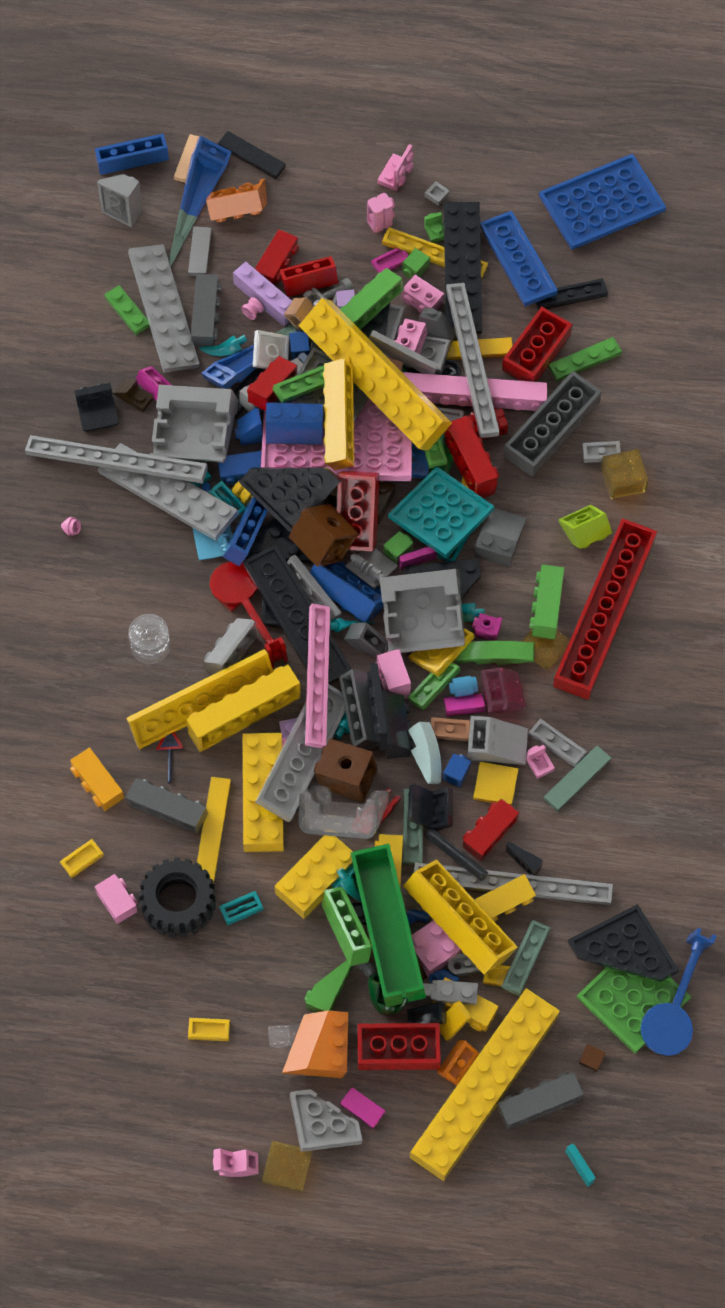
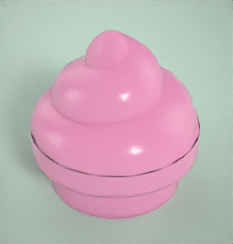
(71, 526)

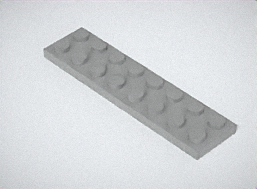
(163, 308)
(177, 498)
(297, 762)

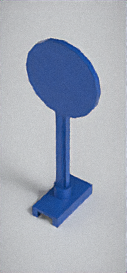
(667, 1026)

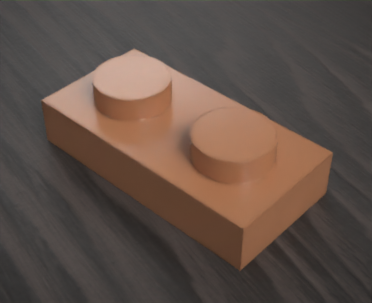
(451, 729)

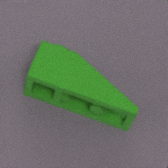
(328, 989)

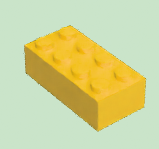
(305, 883)

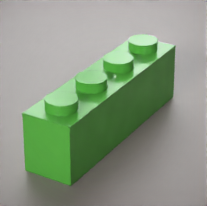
(373, 298)
(548, 601)
(346, 926)

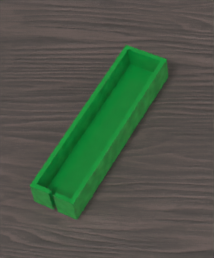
(388, 925)

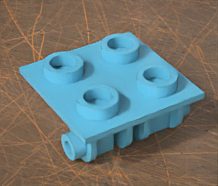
(209, 548)

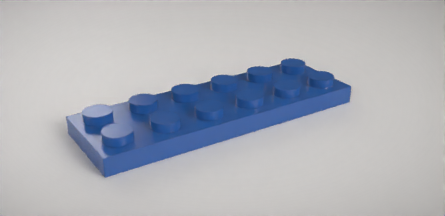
(518, 258)

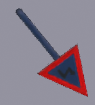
(169, 743)

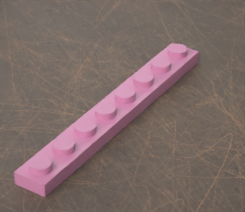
(317, 676)

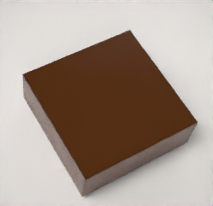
(592, 1057)

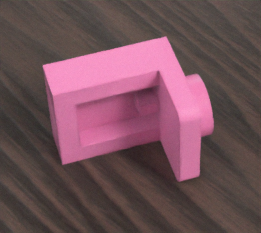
(539, 761)

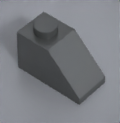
(437, 324)
(366, 639)

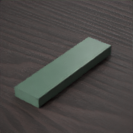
(577, 778)
(411, 837)
(525, 957)

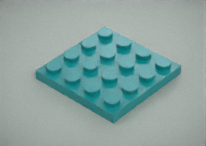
(441, 512)

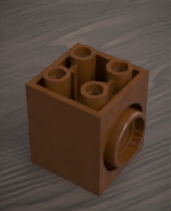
(323, 535)
(346, 769)

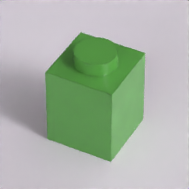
(415, 264)
(397, 546)

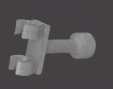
(313, 295)

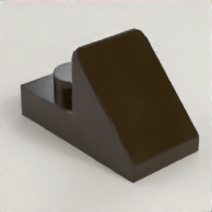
(133, 394)

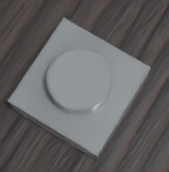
(437, 193)

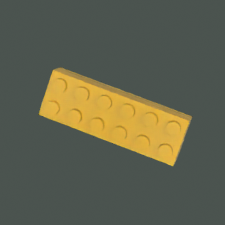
(243, 708)
(260, 827)
(460, 916)

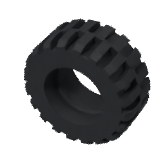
(177, 873)

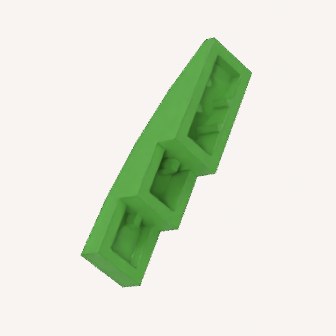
(497, 652)

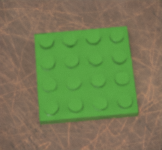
(624, 999)

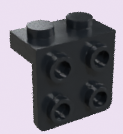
(96, 407)
(431, 808)

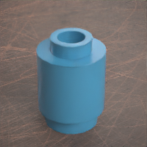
(463, 686)

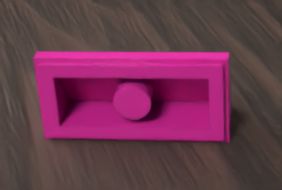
(150, 380)
(464, 705)

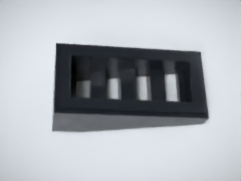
(528, 861)

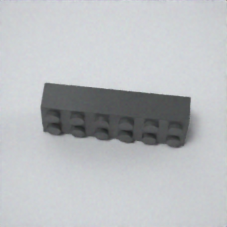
(552, 424)

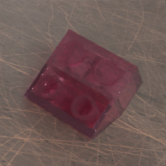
(502, 690)

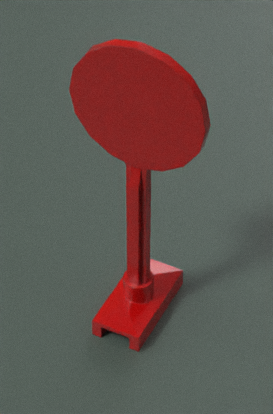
(234, 586)

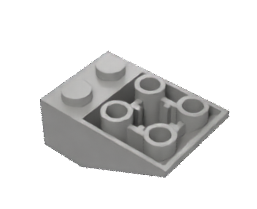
(496, 741)

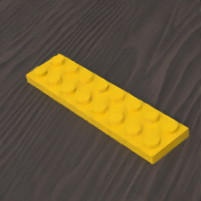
(171, 713)

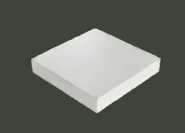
(268, 347)

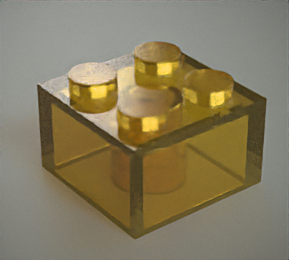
(624, 473)

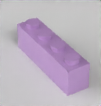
(257, 286)

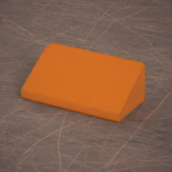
(458, 1062)

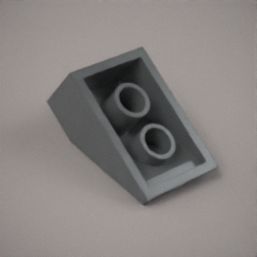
(500, 537)

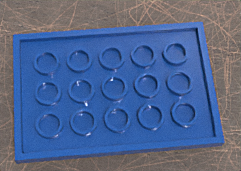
(602, 201)

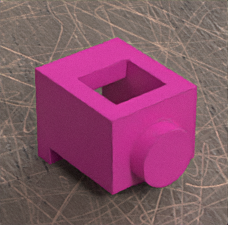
(487, 632)

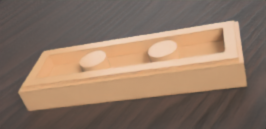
(183, 166)

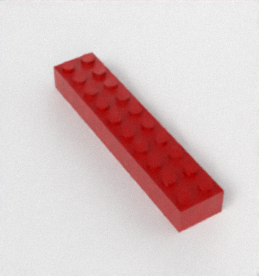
(604, 609)

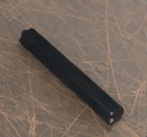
(456, 854)

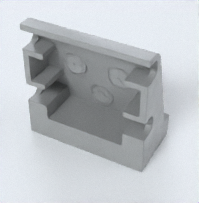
(194, 423)
(423, 610)

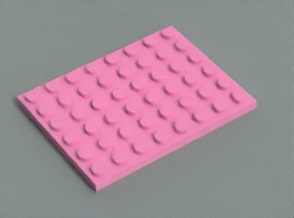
(377, 448)

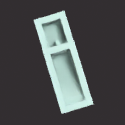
(426, 751)

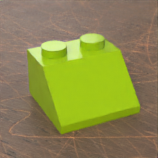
(586, 526)

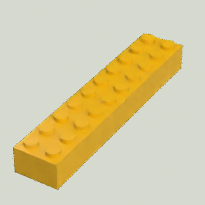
(376, 374)
(484, 1084)

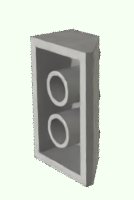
(120, 198)
(231, 646)

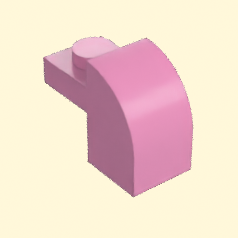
(236, 1163)

